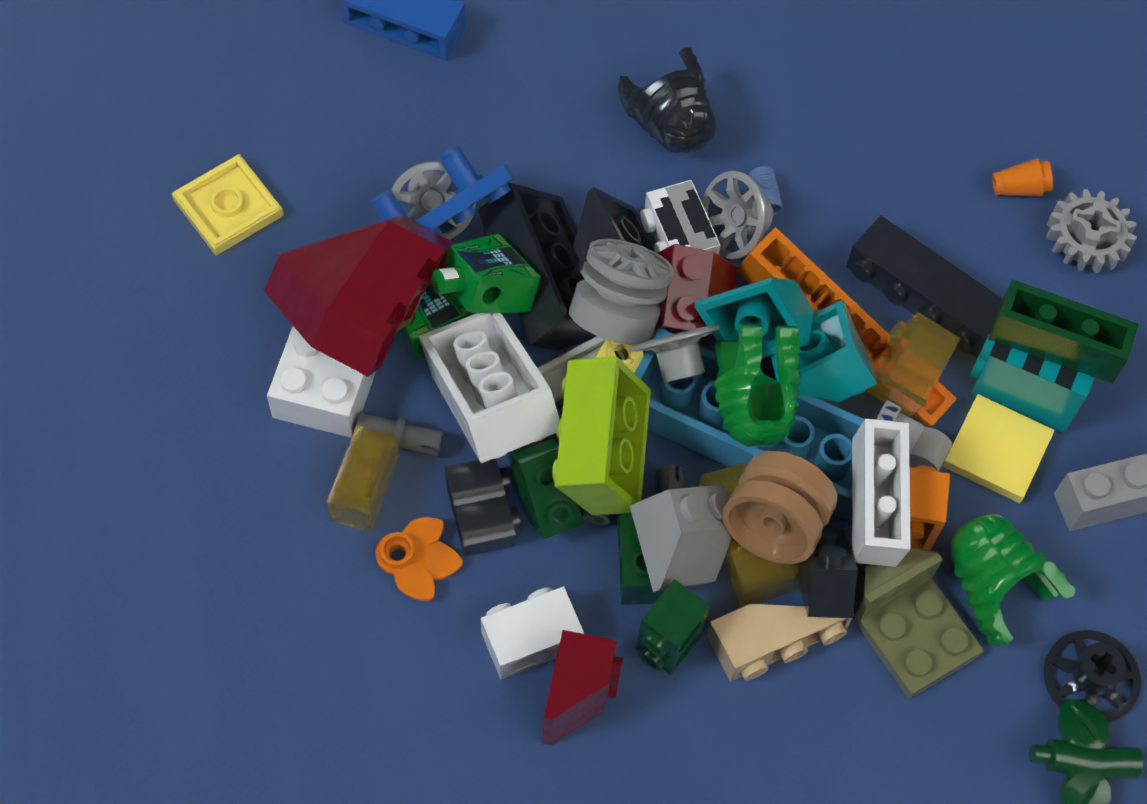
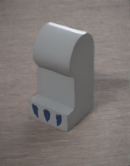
(926, 444)

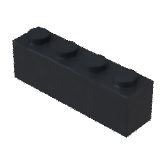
(924, 283)

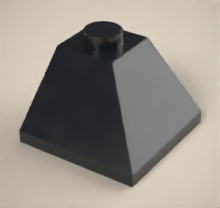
(608, 219)

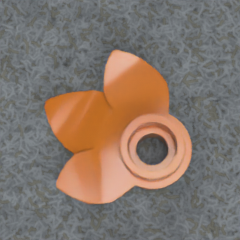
(424, 559)

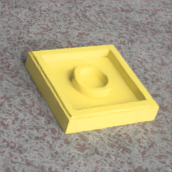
(227, 204)
(998, 448)

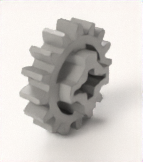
(1091, 231)

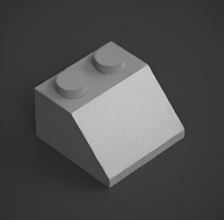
(682, 535)

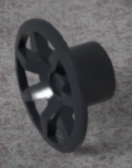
(1094, 671)

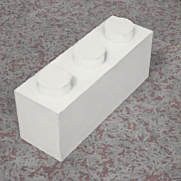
(880, 493)

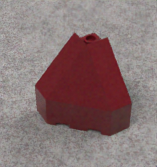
(357, 288)

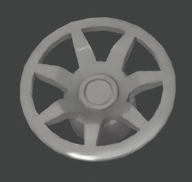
(426, 192)
(740, 214)
(678, 353)

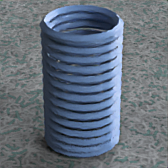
(765, 185)

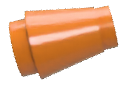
(1025, 179)

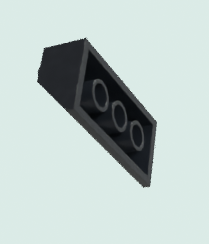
(544, 236)

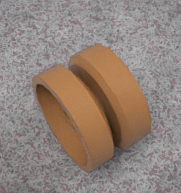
(780, 507)

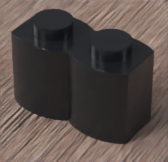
(481, 506)

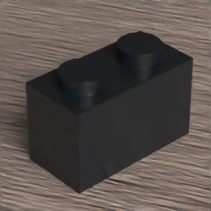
(829, 577)

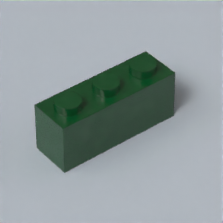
(1063, 331)

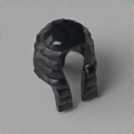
(672, 107)

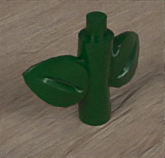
(1085, 755)

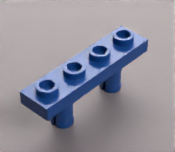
(469, 191)

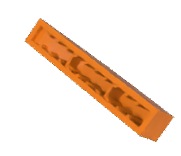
(783, 260)

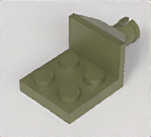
(912, 622)

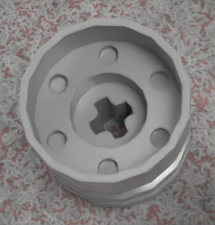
(621, 291)

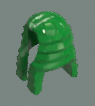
(754, 406)
(991, 561)

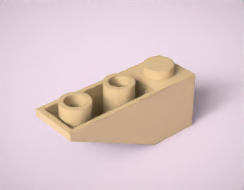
(764, 634)

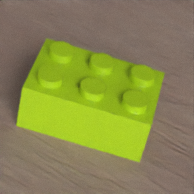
(602, 435)

